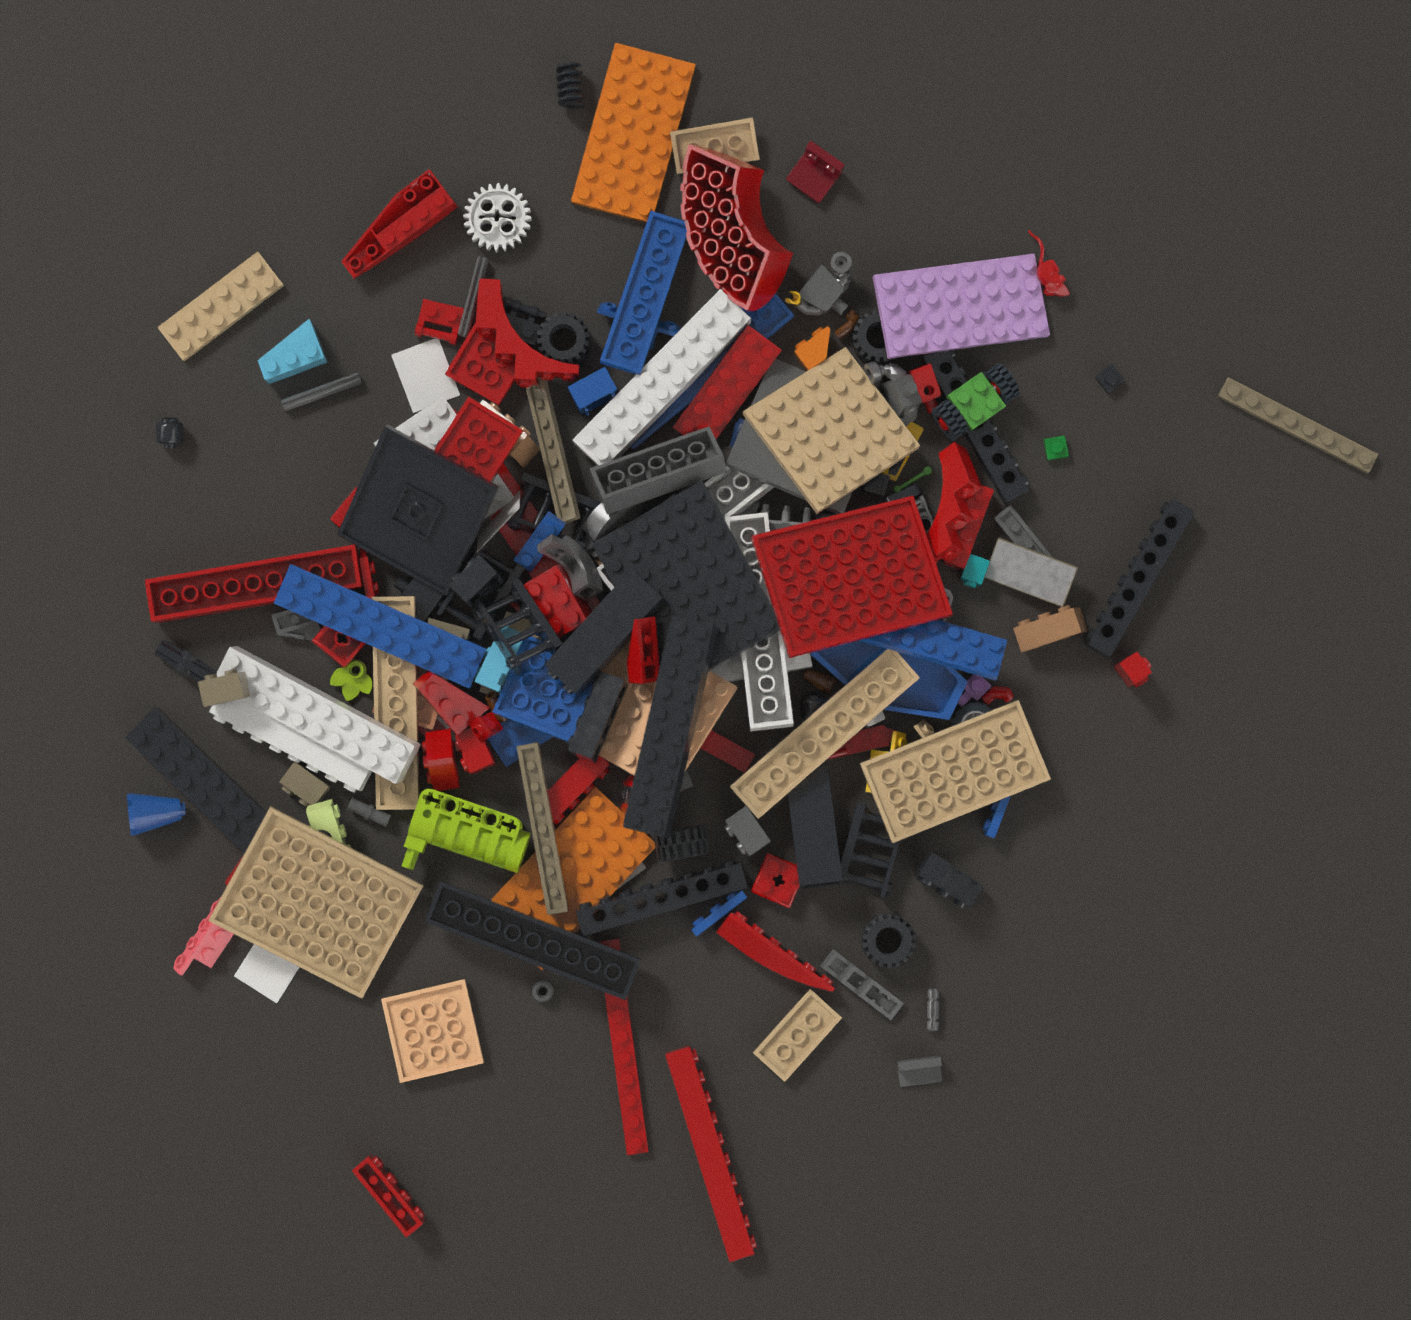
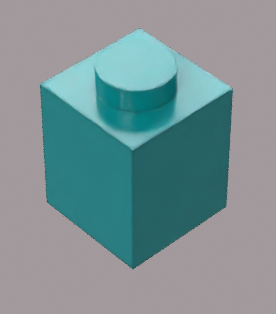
(974, 571)

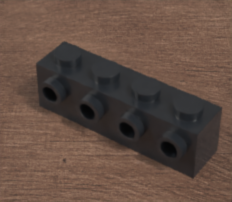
(597, 717)

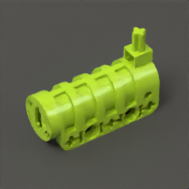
(465, 834)

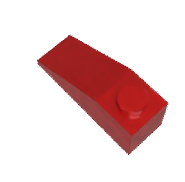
(643, 652)

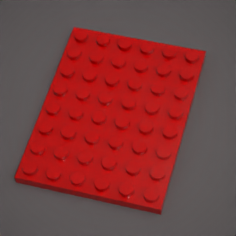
(851, 576)

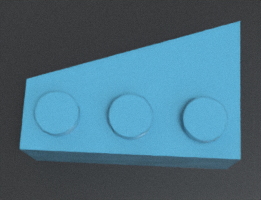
(293, 354)
(494, 669)

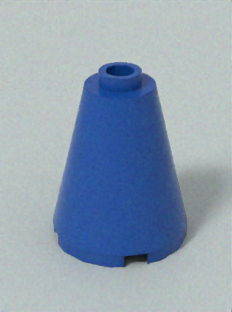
(152, 812)

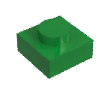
(1055, 448)

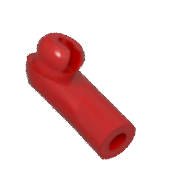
(997, 692)

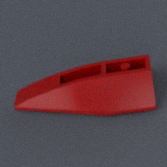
(400, 222)
(768, 952)

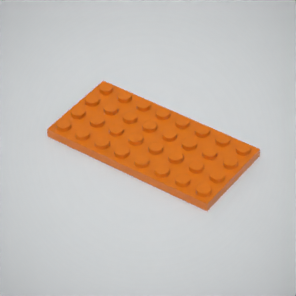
(631, 133)
(593, 858)

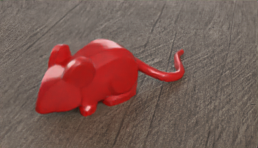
(1049, 275)

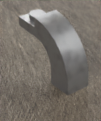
(601, 524)
(577, 563)

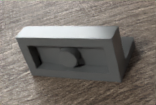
(919, 1071)

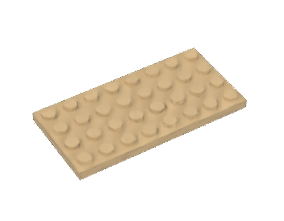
(955, 771)

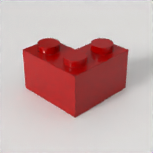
(475, 754)
(440, 760)

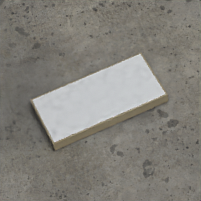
(1031, 572)

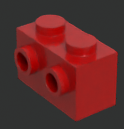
(1134, 670)

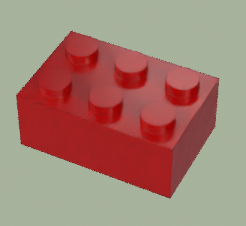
(557, 602)

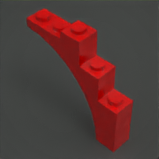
(509, 346)
(953, 512)

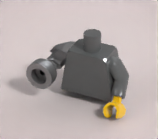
(823, 290)
(899, 391)

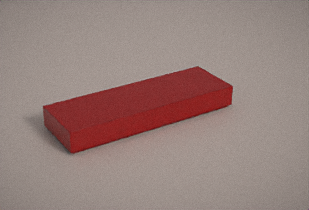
(727, 751)

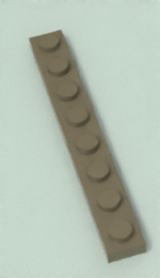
(1297, 425)
(552, 452)
(542, 828)

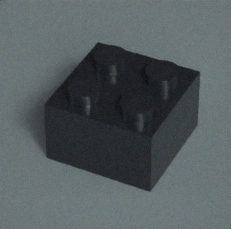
(476, 581)

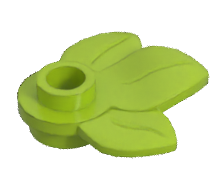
(351, 682)

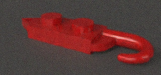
(368, 569)
(865, 740)

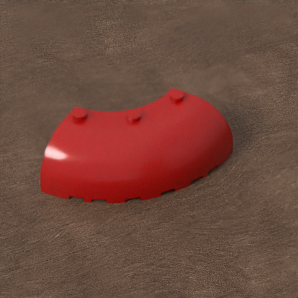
(729, 228)

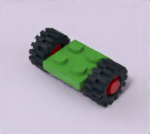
(975, 401)

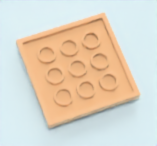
(432, 1030)

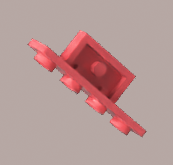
(205, 945)

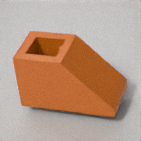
(814, 350)

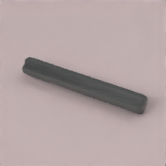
(471, 301)
(321, 391)

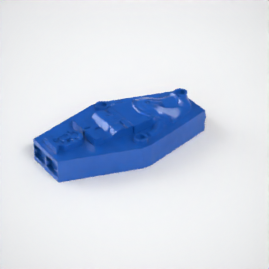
(931, 695)

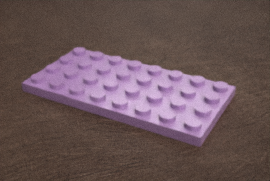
(960, 306)

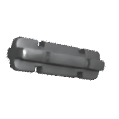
(933, 1009)

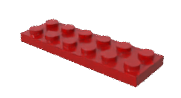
(729, 384)

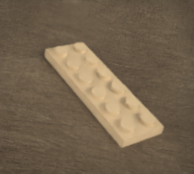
(220, 306)

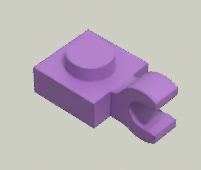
(974, 688)

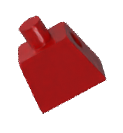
(925, 377)

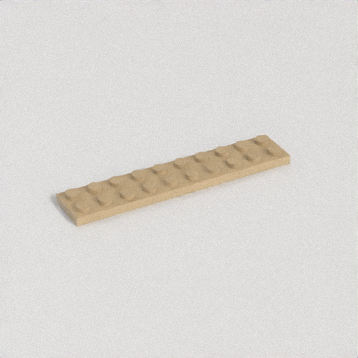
(397, 708)
(824, 732)

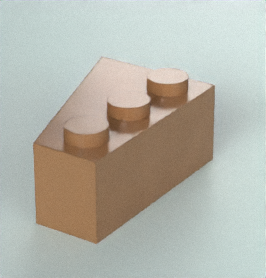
(525, 448)
(1050, 628)

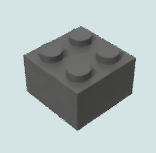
(747, 831)

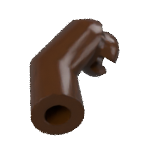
(849, 326)

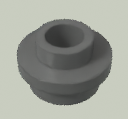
(542, 998)

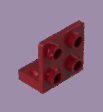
(815, 172)

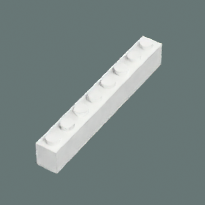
(292, 742)

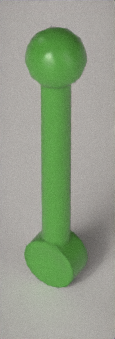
(927, 471)

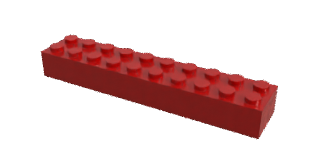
(245, 583)

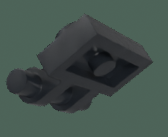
(525, 329)

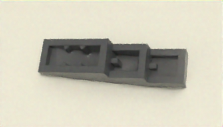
(861, 984)

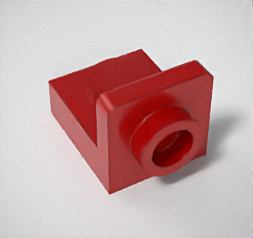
(485, 727)

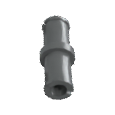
(369, 812)

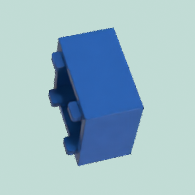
(593, 391)

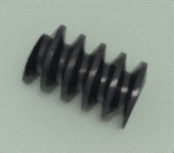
(567, 85)

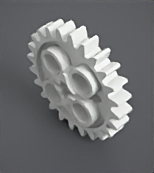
(498, 198)

